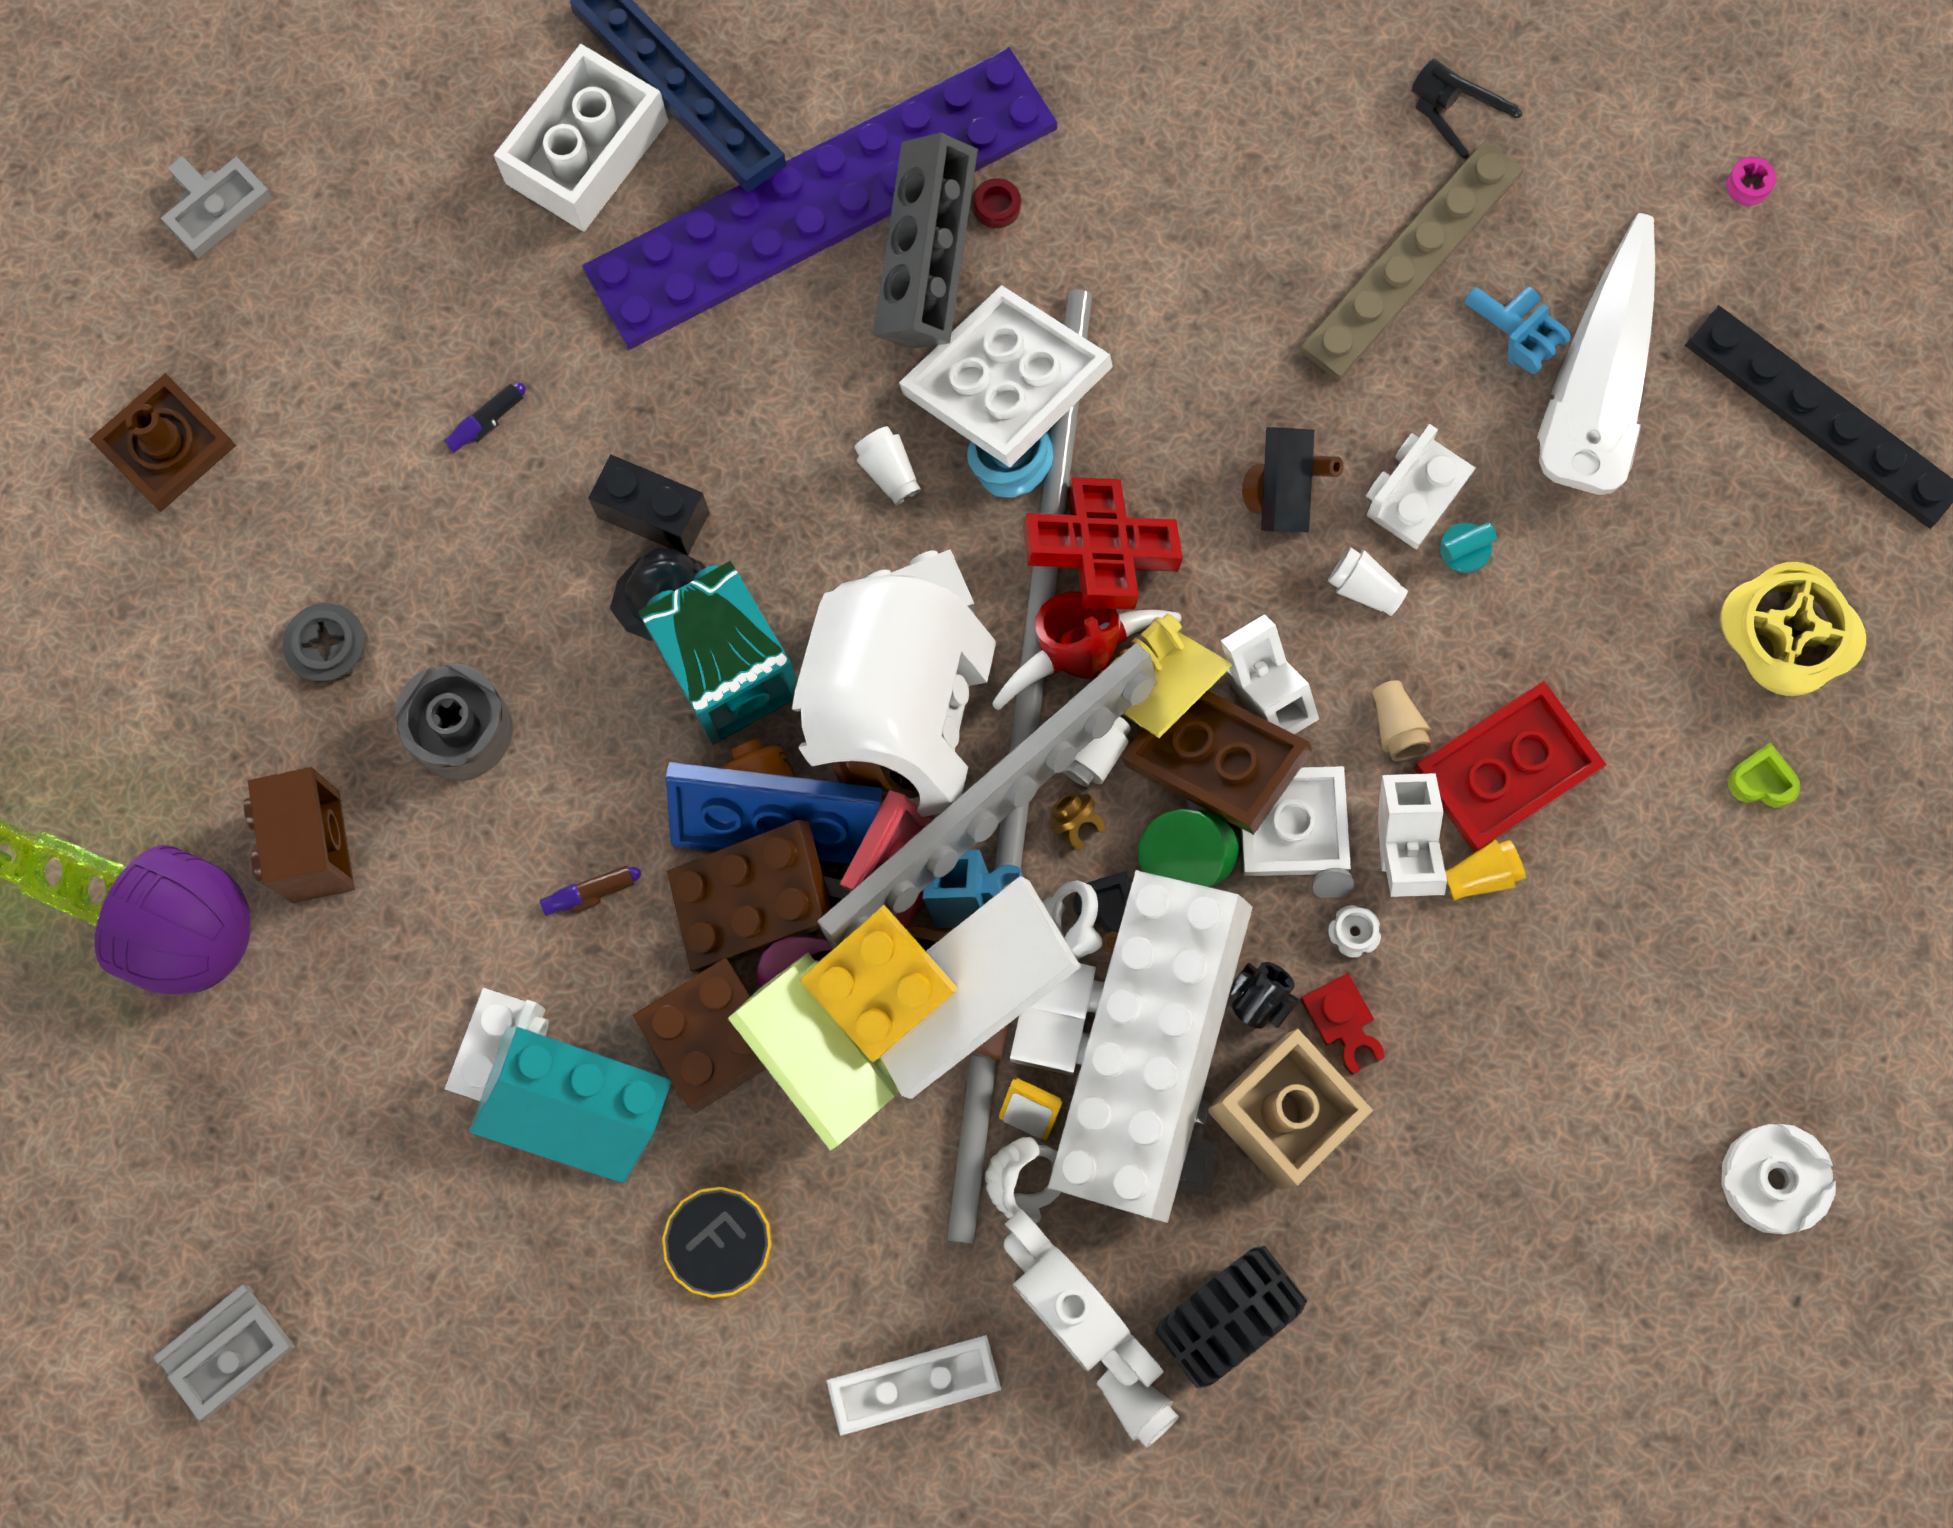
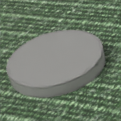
(1333, 883)

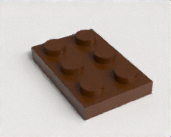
(1221, 760)
(749, 895)

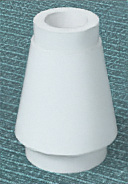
(887, 464)
(1367, 582)
(1140, 1408)

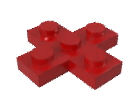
(1102, 543)

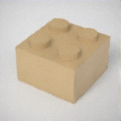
(1289, 1110)

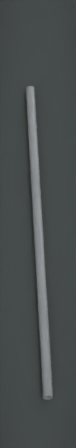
(1013, 827)

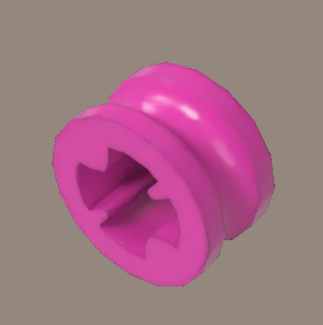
(1756, 166)

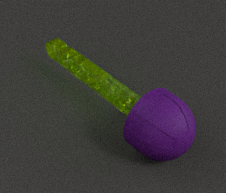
(163, 919)

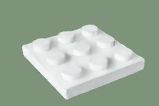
(1006, 375)

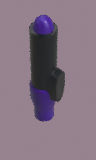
(485, 419)

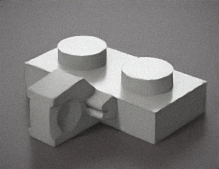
(213, 203)

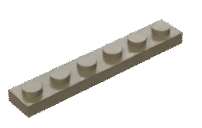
(1411, 261)

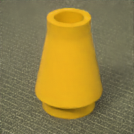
(1486, 871)

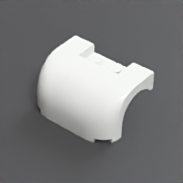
(893, 681)

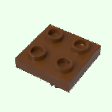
(162, 442)

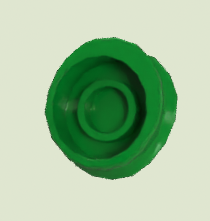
(1189, 847)

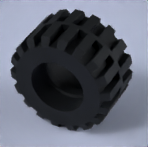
(1231, 1317)

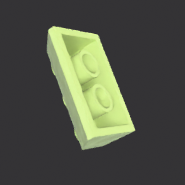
(813, 1056)

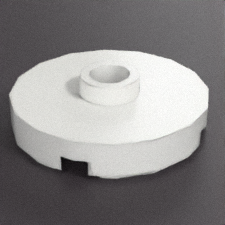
(1806, 1171)

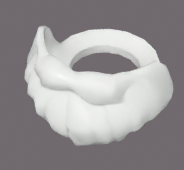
(1082, 936)
(1003, 1175)

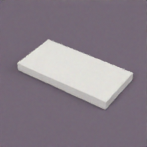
(1001, 966)

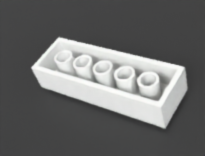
(1151, 1045)

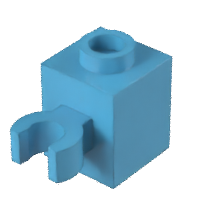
(965, 889)

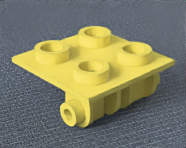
(1182, 674)

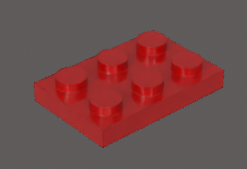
(1511, 766)

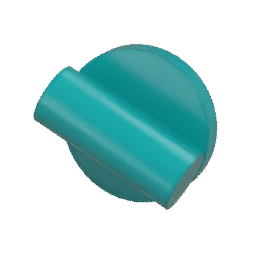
(1467, 546)

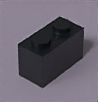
(649, 504)

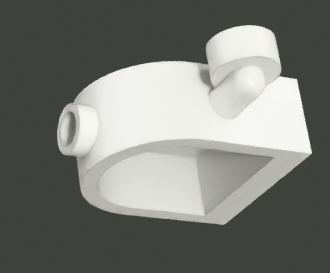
(1074, 1307)

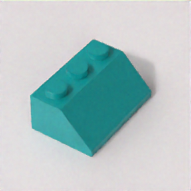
(569, 1104)

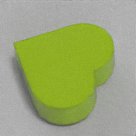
(1764, 778)

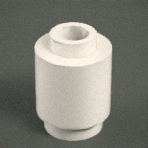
(1099, 756)

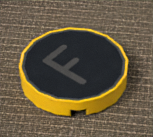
(717, 1242)

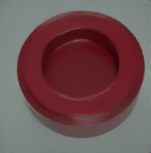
(996, 203)

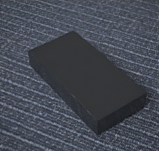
(1287, 479)

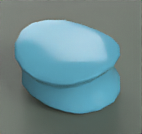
(1020, 477)

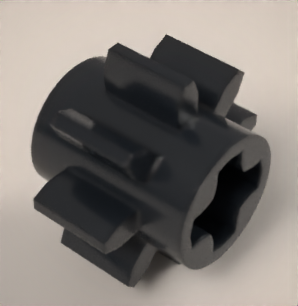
(1263, 995)

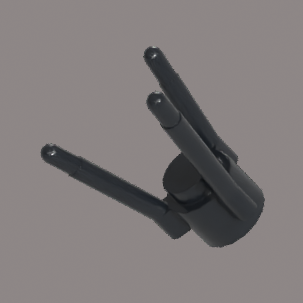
(1442, 87)

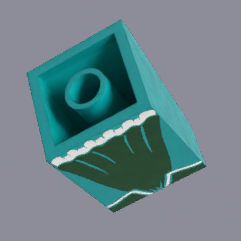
(720, 651)

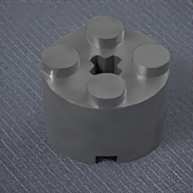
(457, 694)

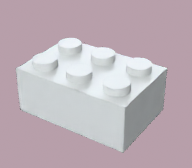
(582, 137)

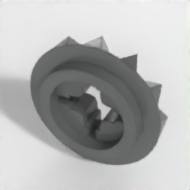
(306, 630)

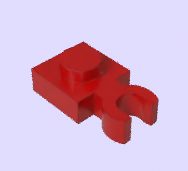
(1340, 1015)

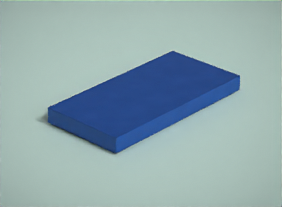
(726, 806)

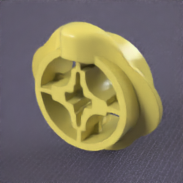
(1779, 674)

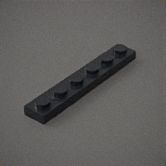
(1823, 416)

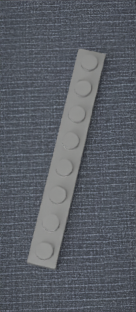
(995, 795)

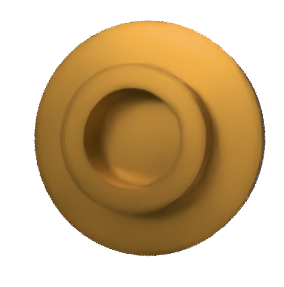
(1070, 814)

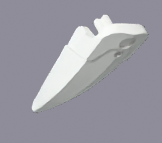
(1592, 421)

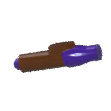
(588, 893)

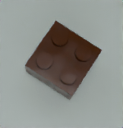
(298, 835)
(698, 1040)

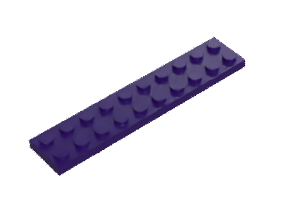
(809, 203)

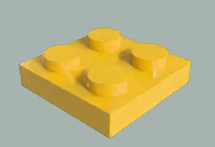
(878, 983)

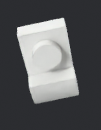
(1265, 679)
(1410, 833)

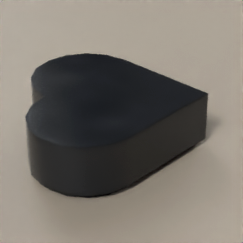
(1112, 899)

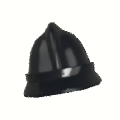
(646, 577)

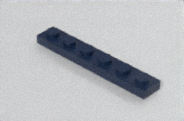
(684, 89)

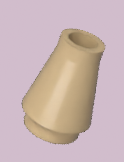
(1400, 723)

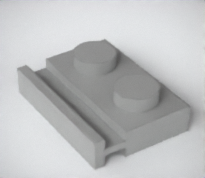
(224, 1352)

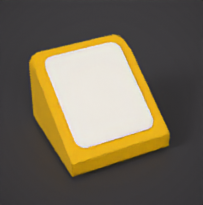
(1030, 1109)

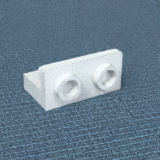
(1418, 488)
(484, 1035)

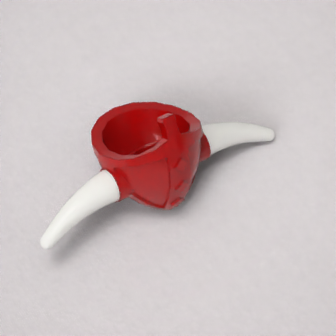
(1075, 640)

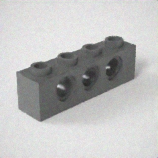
(925, 241)

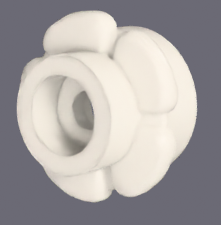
(1357, 917)

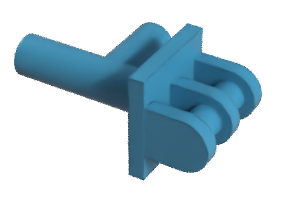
(1522, 334)

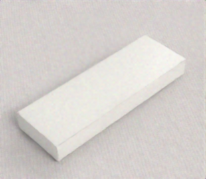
(913, 1385)

